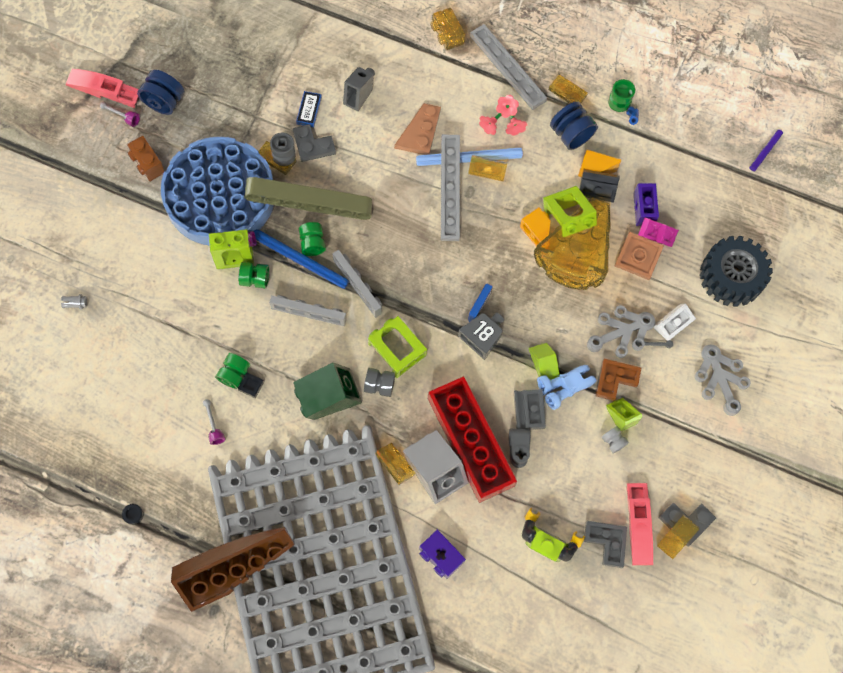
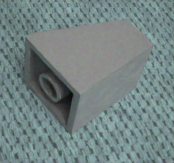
(436, 466)

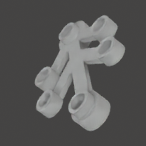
(623, 329)
(721, 376)

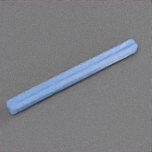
(498, 154)

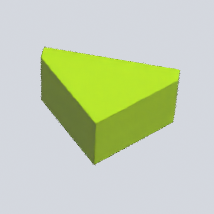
(545, 361)
(623, 414)

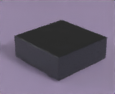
(251, 385)

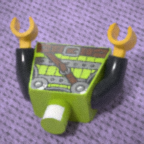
(546, 543)

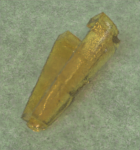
(581, 257)

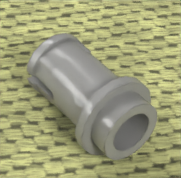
(74, 301)

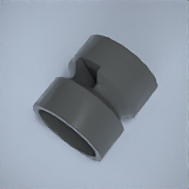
(282, 149)
(379, 382)

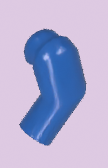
(634, 113)

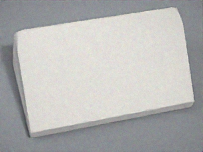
(674, 321)

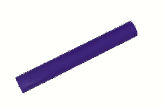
(766, 150)

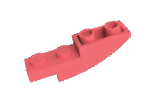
(103, 85)
(640, 524)

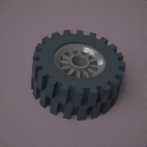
(720, 273)

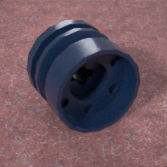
(573, 125)

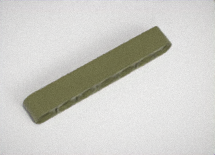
(308, 198)

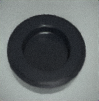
(132, 514)

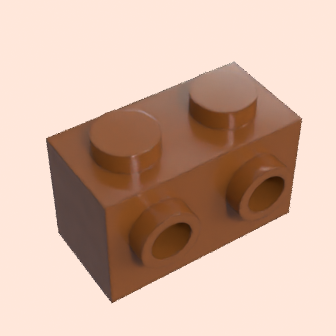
(146, 158)

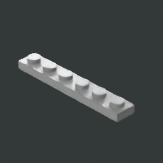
(508, 67)
(450, 187)

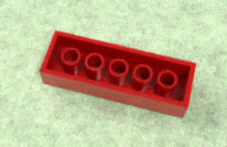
(471, 439)

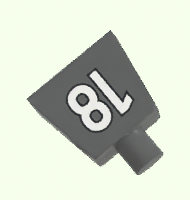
(482, 333)

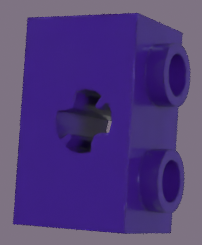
(645, 202)
(452, 557)

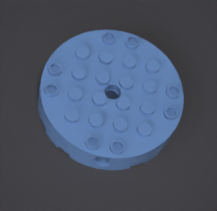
(192, 186)

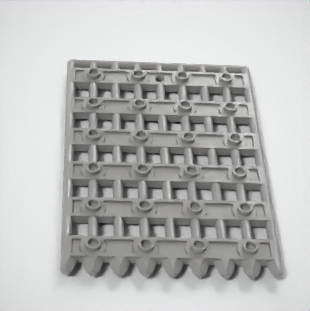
(313, 545)

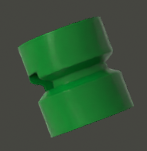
(621, 95)
(310, 237)
(247, 275)
(231, 373)

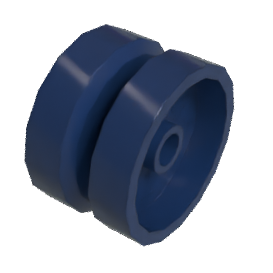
(160, 92)

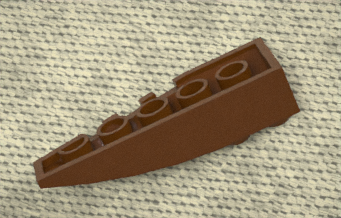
(226, 566)

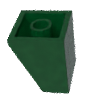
(326, 391)

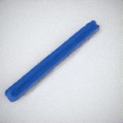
(301, 259)

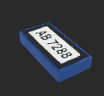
(309, 109)
(480, 302)

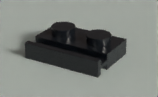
(599, 185)

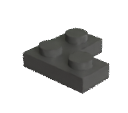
(312, 148)
(700, 516)
(613, 539)

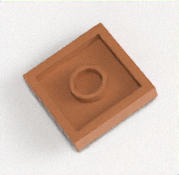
(639, 255)

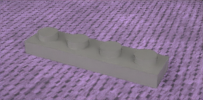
(361, 288)
(306, 310)

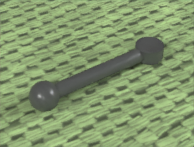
(669, 344)

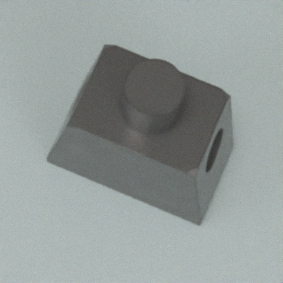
(360, 82)

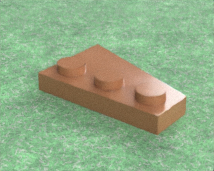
(421, 131)

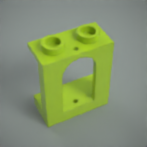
(557, 202)
(237, 251)
(410, 360)

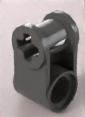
(519, 444)

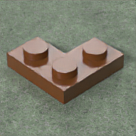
(614, 373)

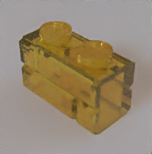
(448, 29)

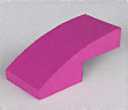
(658, 232)

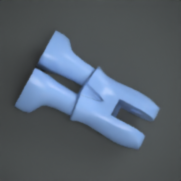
(570, 382)

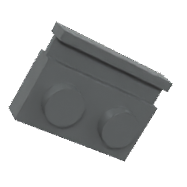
(529, 409)

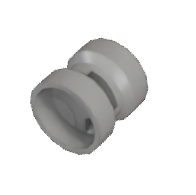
(615, 439)

